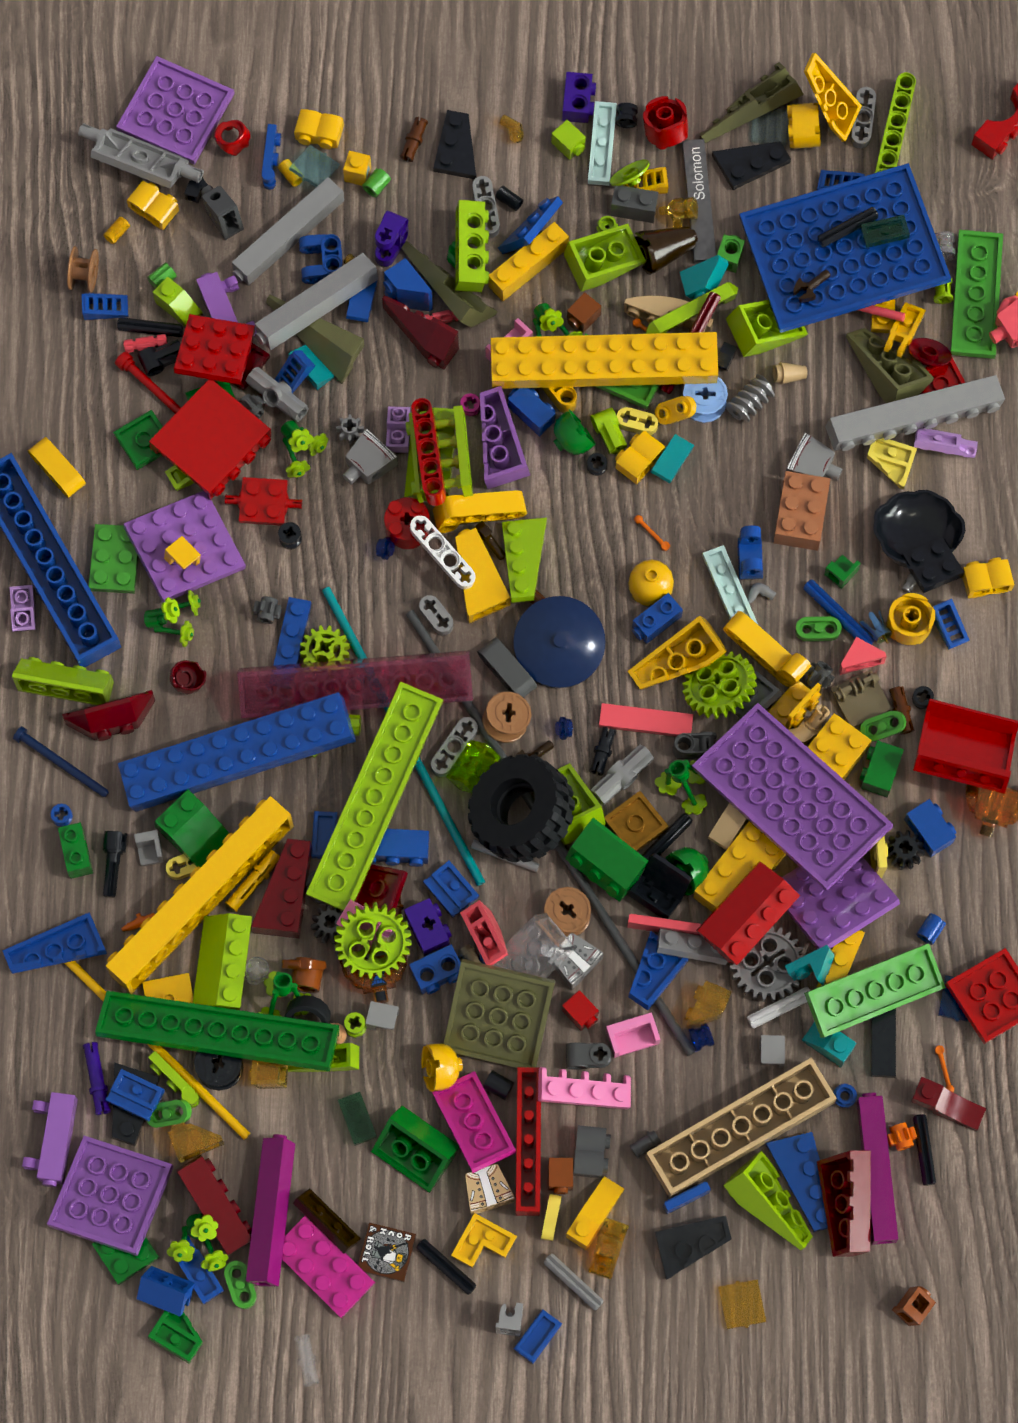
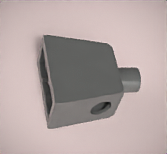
(217, 204)

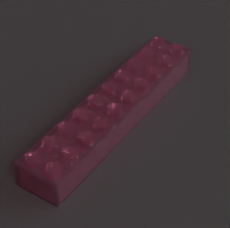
(361, 682)

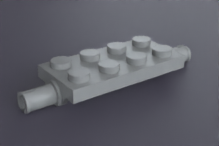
(139, 157)

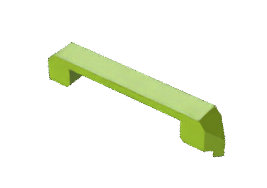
(691, 309)

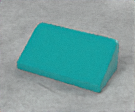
(320, 374)

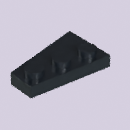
(455, 147)
(125, 1125)

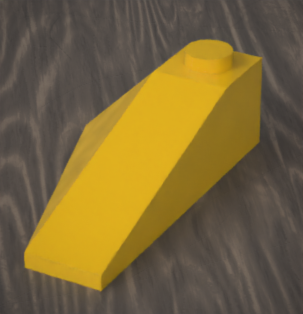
(833, 97)
(683, 653)

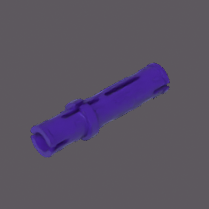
(98, 1087)

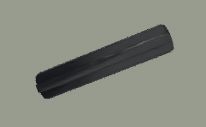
(847, 227)
(149, 327)
(669, 836)
(924, 1150)
(446, 1266)

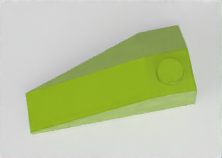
(760, 1193)

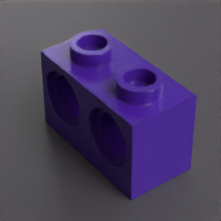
(576, 97)

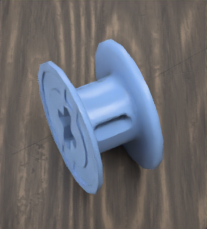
(713, 406)

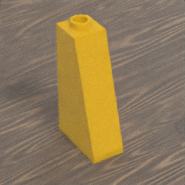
(488, 591)

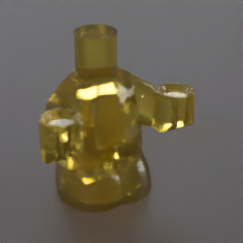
(680, 208)

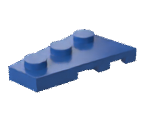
(531, 226)
(654, 973)

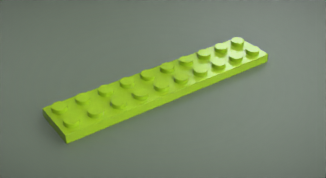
(374, 796)

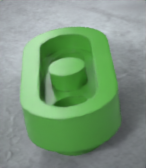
(817, 627)
(884, 725)
(170, 1113)
(239, 1285)

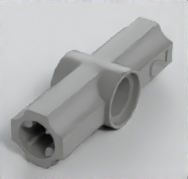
(277, 394)
(622, 774)

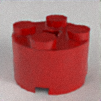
(665, 122)
(397, 514)

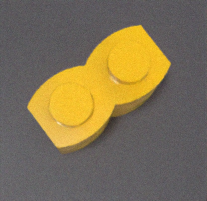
(318, 129)
(153, 205)
(639, 457)
(987, 578)

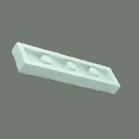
(602, 143)
(727, 582)

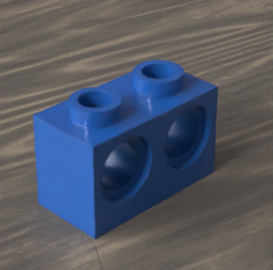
(433, 964)

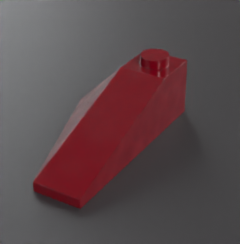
(431, 337)

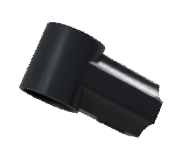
(156, 359)

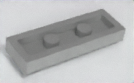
(687, 946)

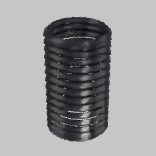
(513, 202)

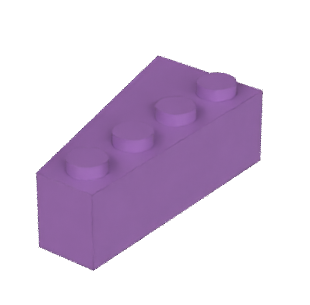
(501, 446)

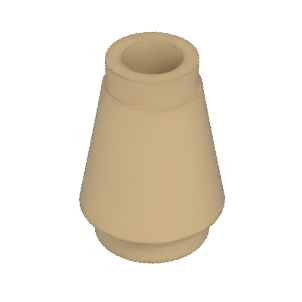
(787, 373)

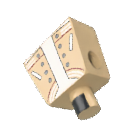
(487, 1189)

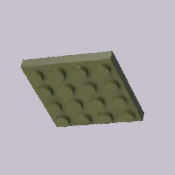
(498, 1014)

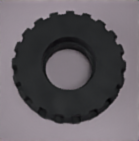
(544, 824)

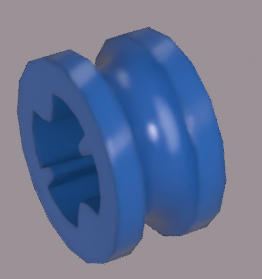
(66, 819)

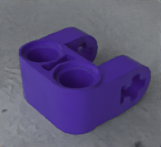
(390, 237)

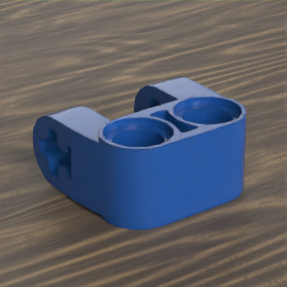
(317, 244)
(750, 553)

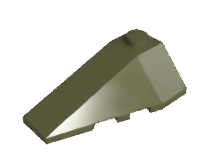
(891, 375)

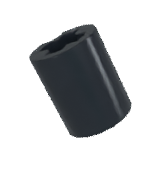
(498, 1085)

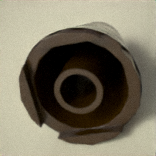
(664, 246)

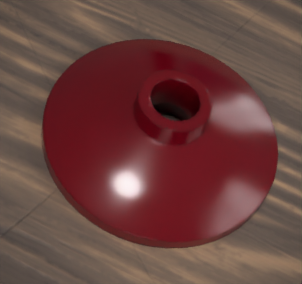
(930, 352)

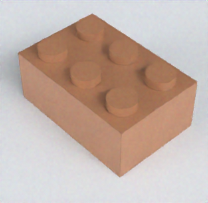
(801, 510)

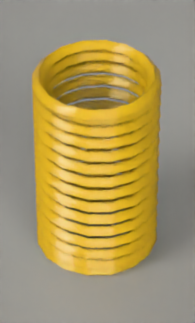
(295, 179)
(120, 226)

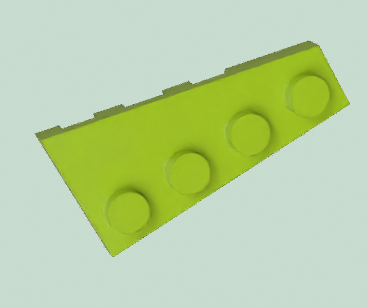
(523, 556)

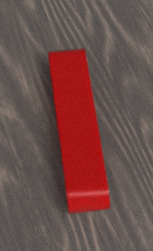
(432, 460)

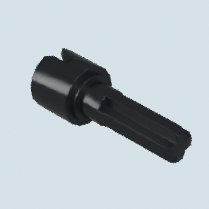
(114, 846)

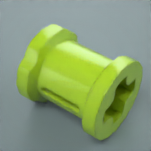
(943, 293)
(353, 1018)

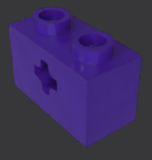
(427, 940)

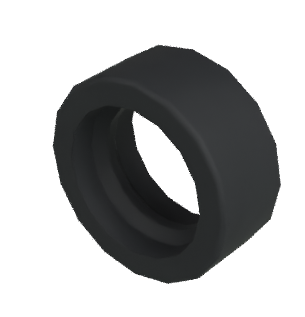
(310, 1004)

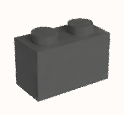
(634, 203)

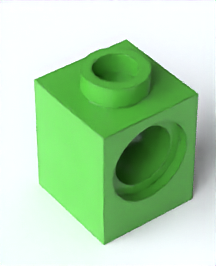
(732, 243)

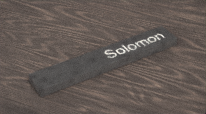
(698, 187)

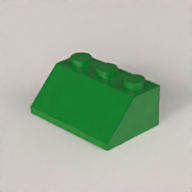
(606, 860)
(415, 1148)

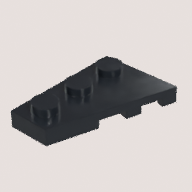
(750, 162)
(690, 1242)

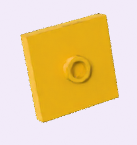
(170, 988)

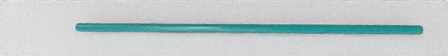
(419, 766)

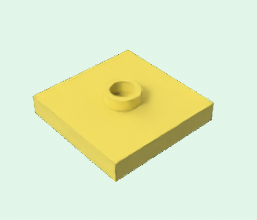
(879, 856)

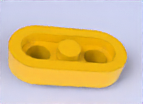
(673, 410)

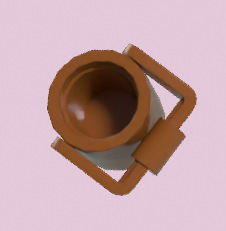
(306, 973)

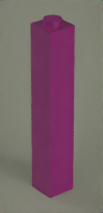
(874, 1138)
(270, 1211)

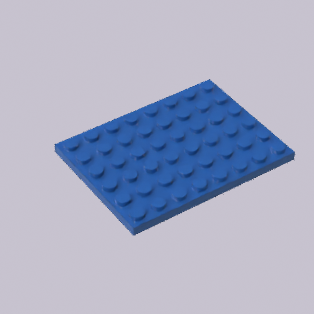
(788, 249)

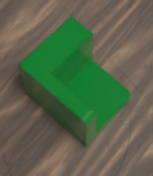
(841, 571)

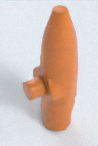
(137, 922)

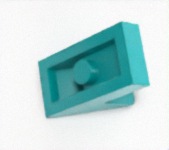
(816, 961)

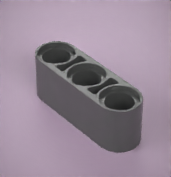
(506, 668)

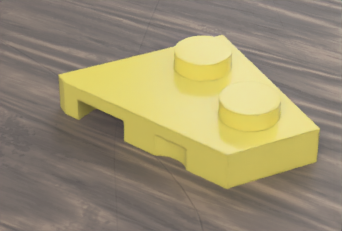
(892, 459)

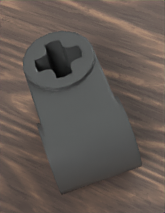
(696, 744)
(582, 1056)

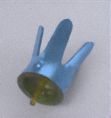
(881, 633)

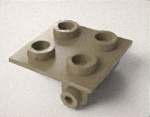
(861, 698)

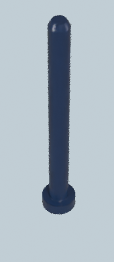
(21, 735)

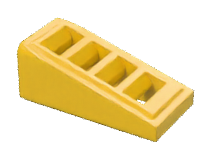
(654, 174)

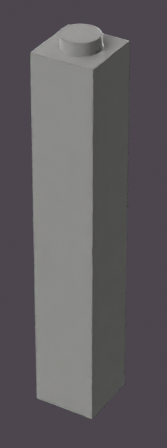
(287, 231)
(316, 301)

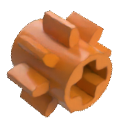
(901, 1136)

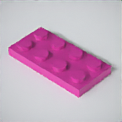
(474, 1122)
(325, 1267)

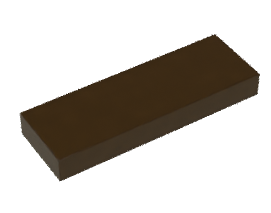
(326, 1220)

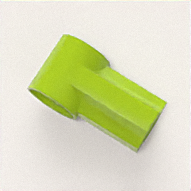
(607, 426)

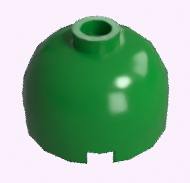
(572, 435)
(692, 863)

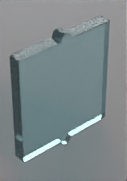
(770, 127)
(314, 166)

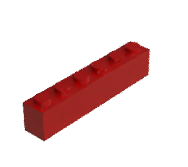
(528, 1143)

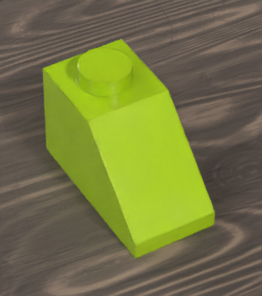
(175, 301)

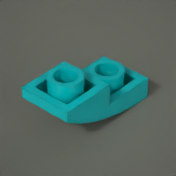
(672, 458)

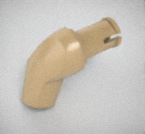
(811, 725)

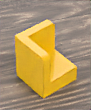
(182, 553)

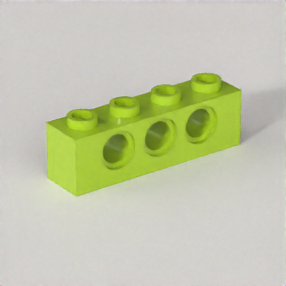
(465, 277)

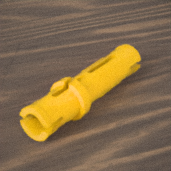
(259, 873)

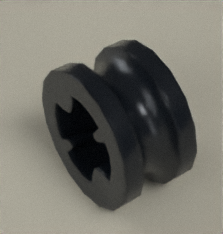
(600, 470)
(918, 691)

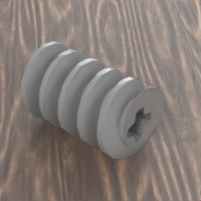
(750, 398)

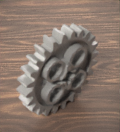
(780, 978)

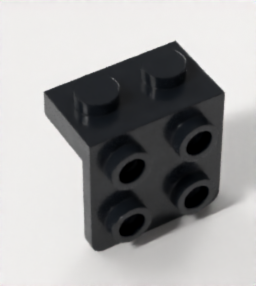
(660, 886)

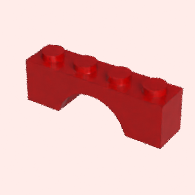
(994, 135)

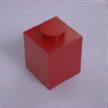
(580, 1011)

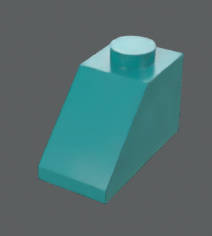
(703, 276)
(833, 1047)

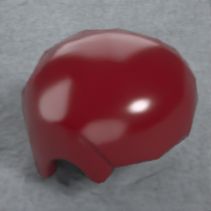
(187, 677)

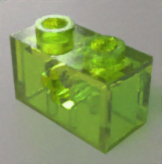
(471, 764)

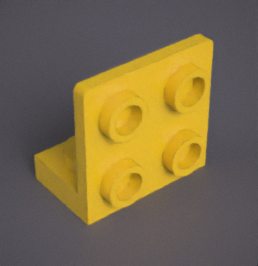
(794, 704)

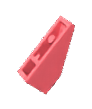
(485, 932)

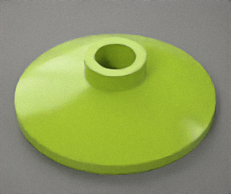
(630, 174)

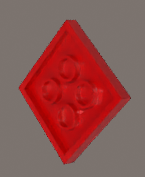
(214, 349)
(988, 995)

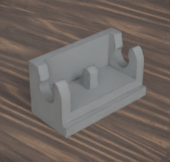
(510, 1324)

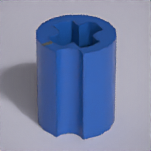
(931, 929)

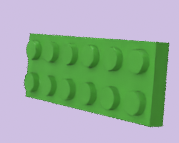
(976, 293)
(874, 990)

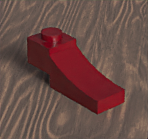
(948, 1104)

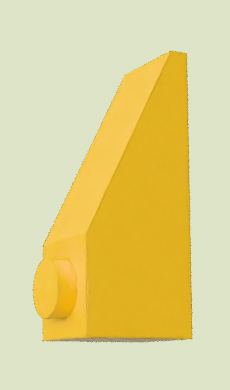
(594, 1213)

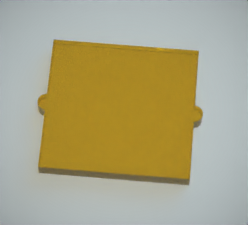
(742, 1304)

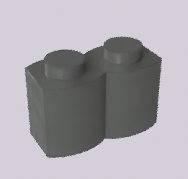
(590, 1152)

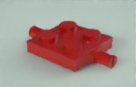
(263, 501)

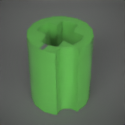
(376, 182)
(160, 274)

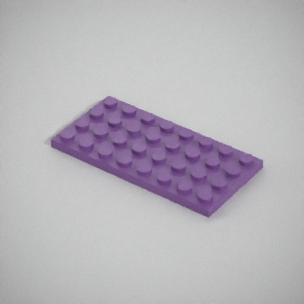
(792, 796)

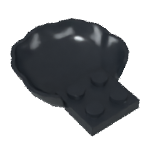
(921, 534)

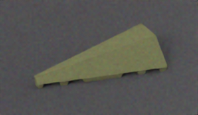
(756, 101)
(464, 304)
(330, 343)

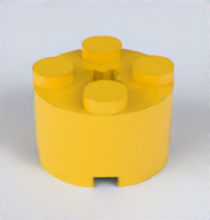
(804, 125)
(922, 616)

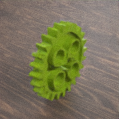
(720, 686)
(352, 934)

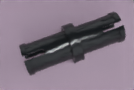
(602, 751)

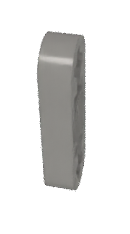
(867, 126)
(489, 198)
(458, 729)

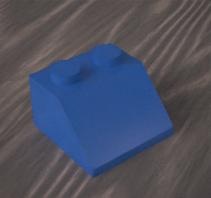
(407, 286)

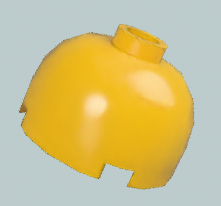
(650, 582)
(441, 1066)

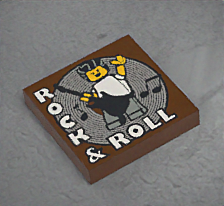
(387, 1252)

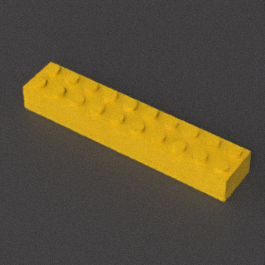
(604, 360)
(836, 745)
(199, 895)

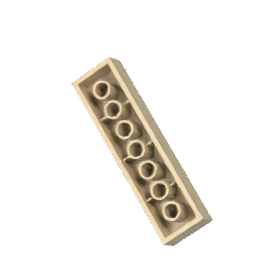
(740, 1128)

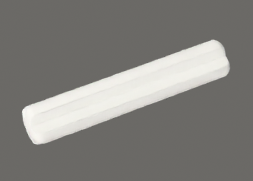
(777, 1008)

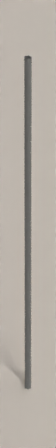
(562, 851)

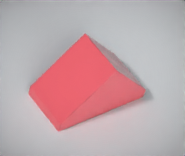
(861, 656)

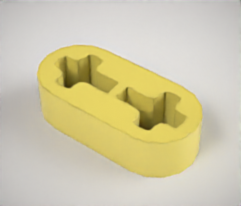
(637, 421)
(184, 871)
(551, 1217)

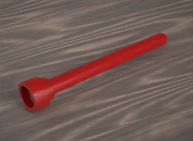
(126, 362)

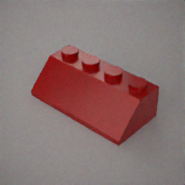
(748, 913)

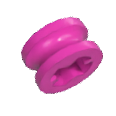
(470, 397)

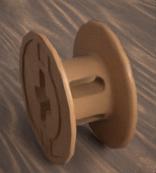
(82, 269)
(518, 714)
(569, 899)

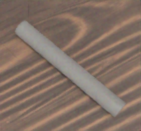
(533, 866)

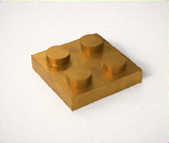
(636, 822)

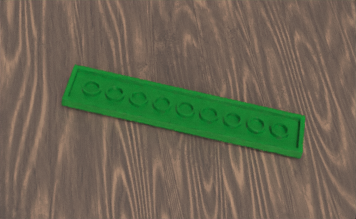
(217, 1030)

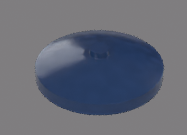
(559, 641)

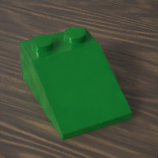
(191, 828)

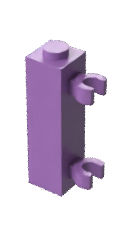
(215, 298)
(56, 1138)

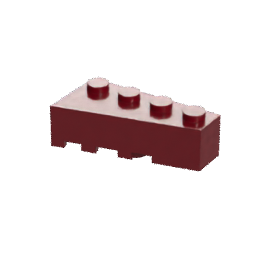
(847, 1200)

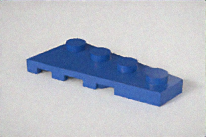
(59, 945)
(797, 1161)

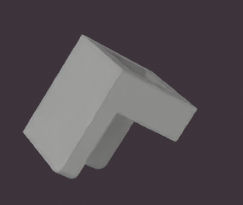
(149, 847)
(381, 1016)
(772, 1050)

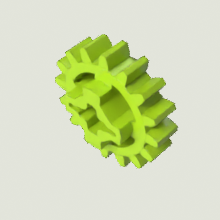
(332, 644)

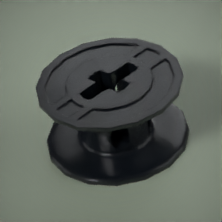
(225, 1077)

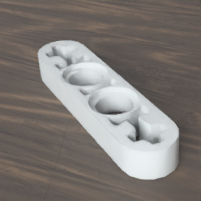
(445, 550)

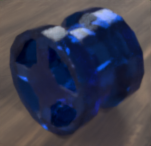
(701, 1037)

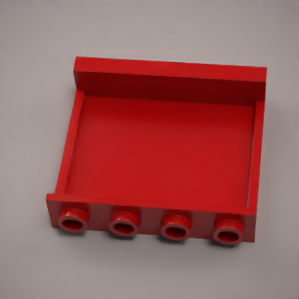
(211, 438)
(966, 746)

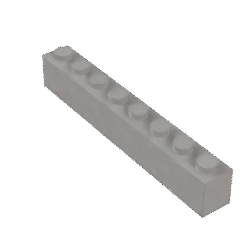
(915, 413)

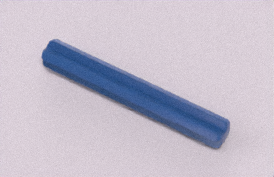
(837, 611)

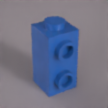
(531, 409)
(656, 618)

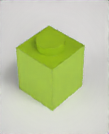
(568, 140)

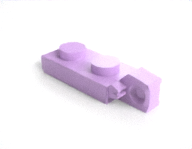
(944, 442)

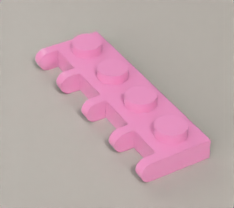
(583, 1090)

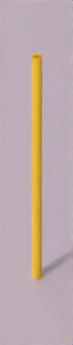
(201, 1091)

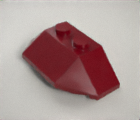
(111, 717)

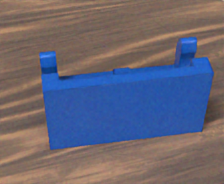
(165, 1290)

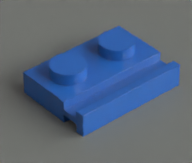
(451, 889)
(135, 1095)

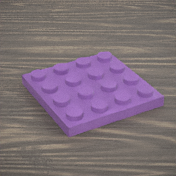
(175, 109)
(202, 527)
(843, 909)
(110, 1195)

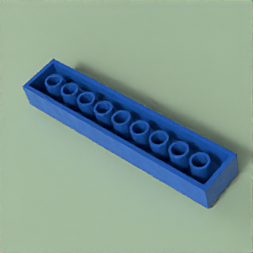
(52, 568)
(237, 752)

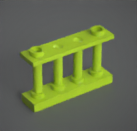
(459, 461)

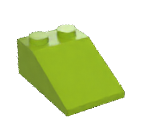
(603, 256)
(757, 329)
(585, 804)

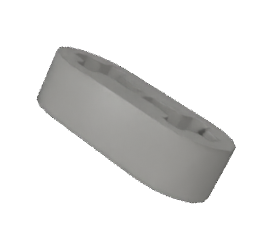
(432, 618)

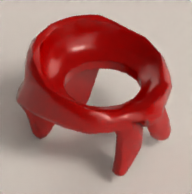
(235, 147)

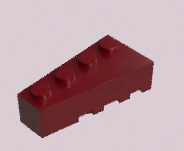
(285, 896)
(211, 1200)

